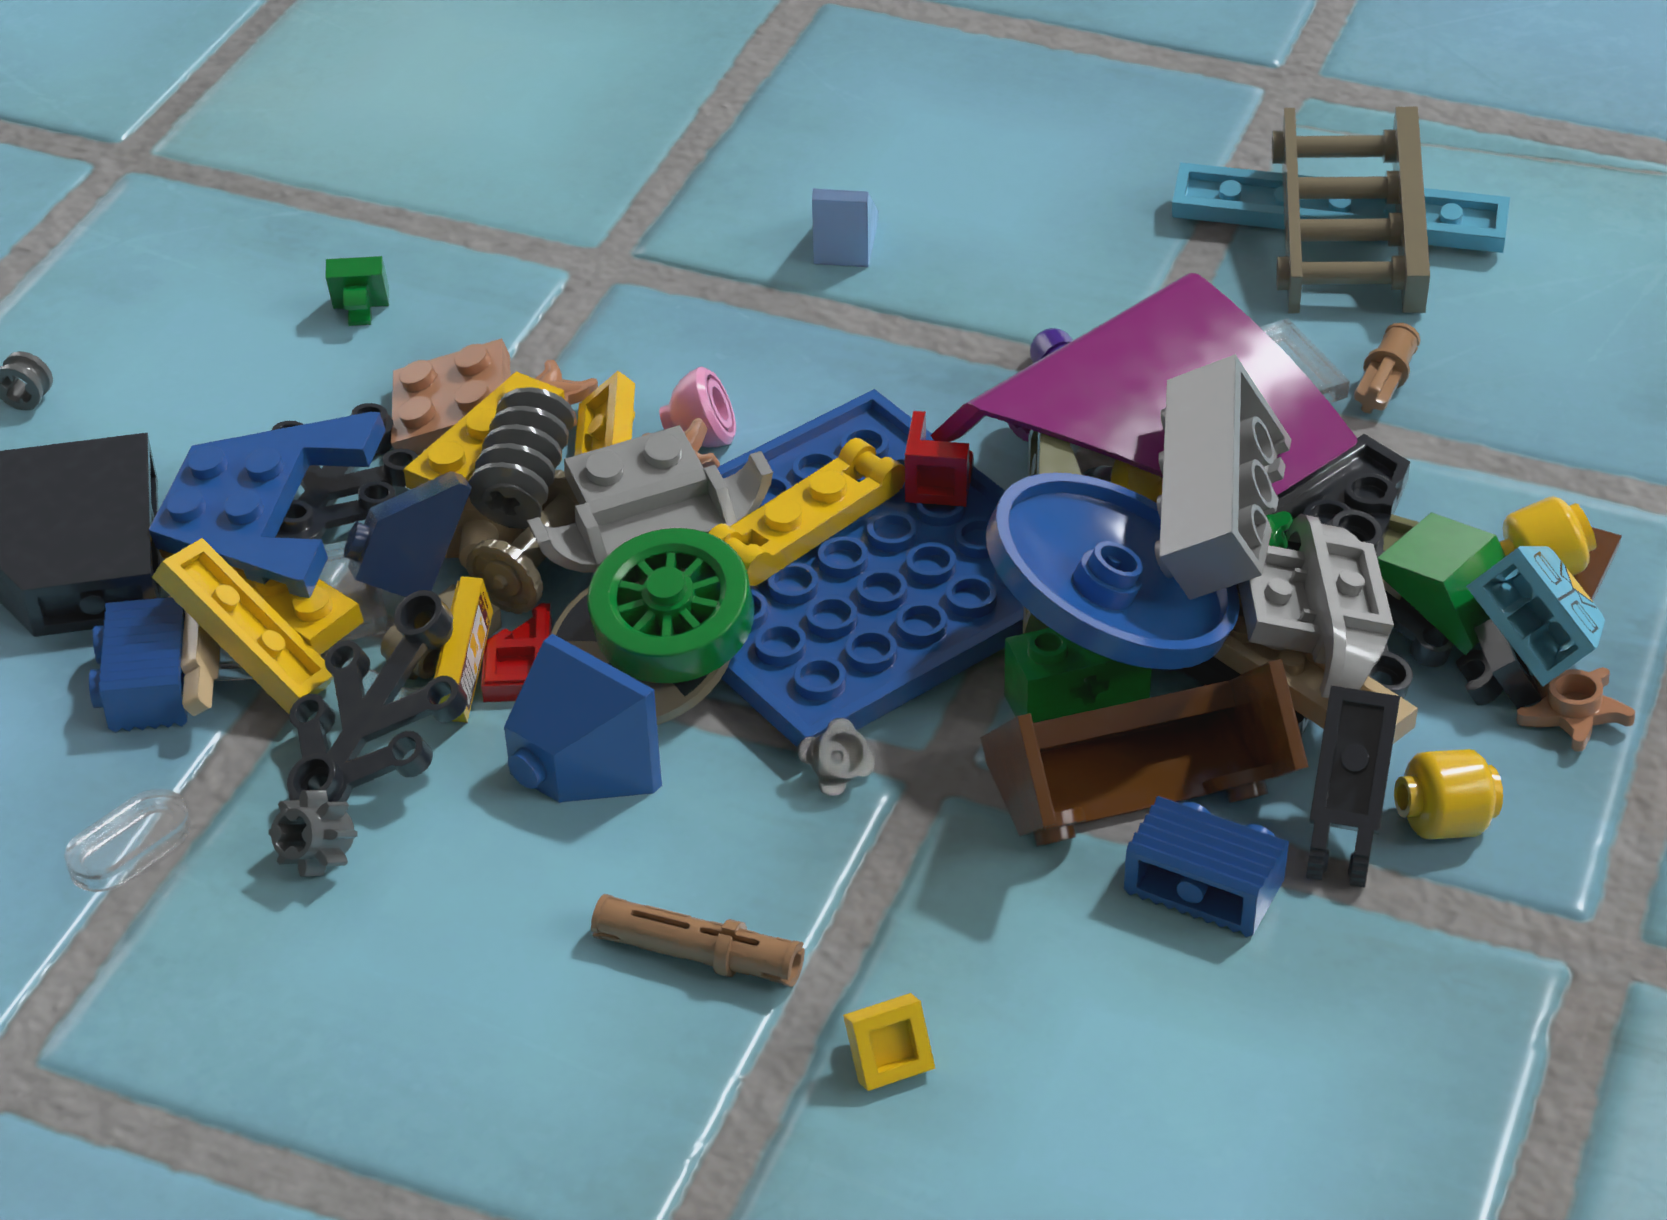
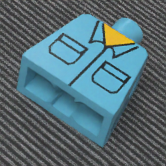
(1540, 610)

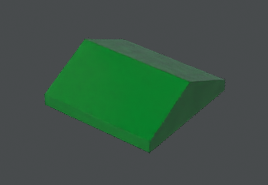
(1432, 572)

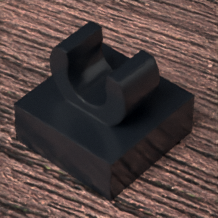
(1497, 669)

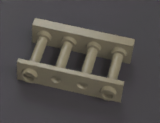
(1401, 229)

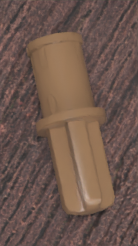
(1387, 367)

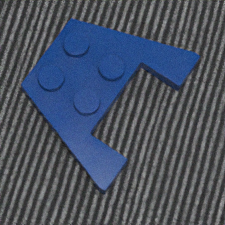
(241, 491)

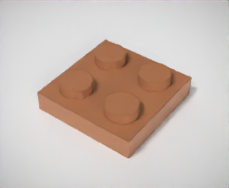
(442, 390)

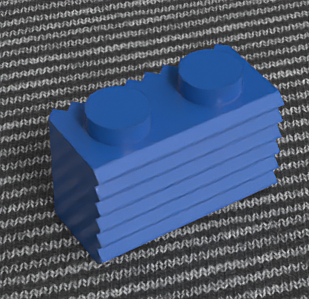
(139, 664)
(1205, 865)

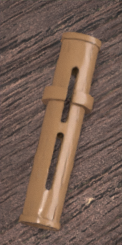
(724, 946)

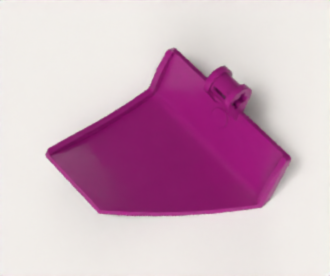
(1113, 383)

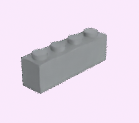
(1217, 478)

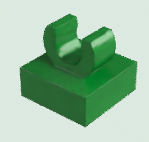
(357, 286)

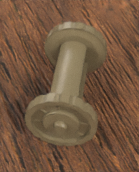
(511, 568)

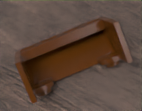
(1129, 753)

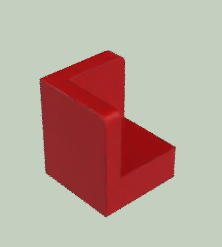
(936, 469)

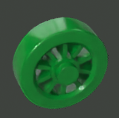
(673, 620)

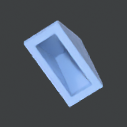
(843, 227)

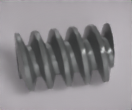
(520, 456)

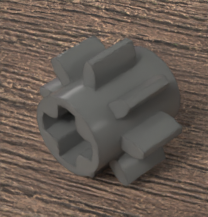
(312, 833)

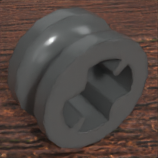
(31, 371)

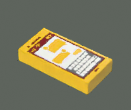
(465, 649)

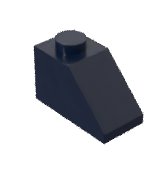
(408, 536)

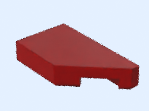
(511, 655)

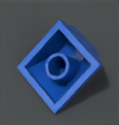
(582, 728)

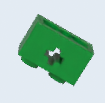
(1060, 678)

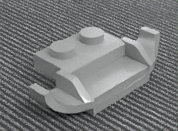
(646, 488)
(1321, 602)

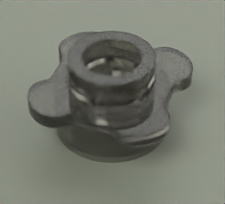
(851, 745)

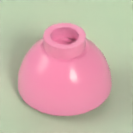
(703, 397)

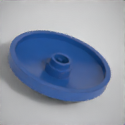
(1089, 570)

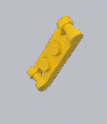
(812, 510)

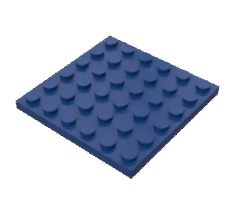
(879, 603)

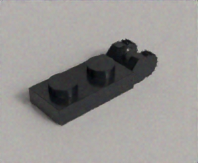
(1352, 775)

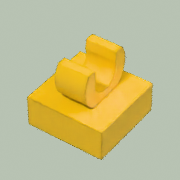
(889, 1041)

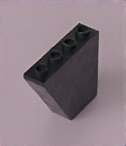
(77, 531)

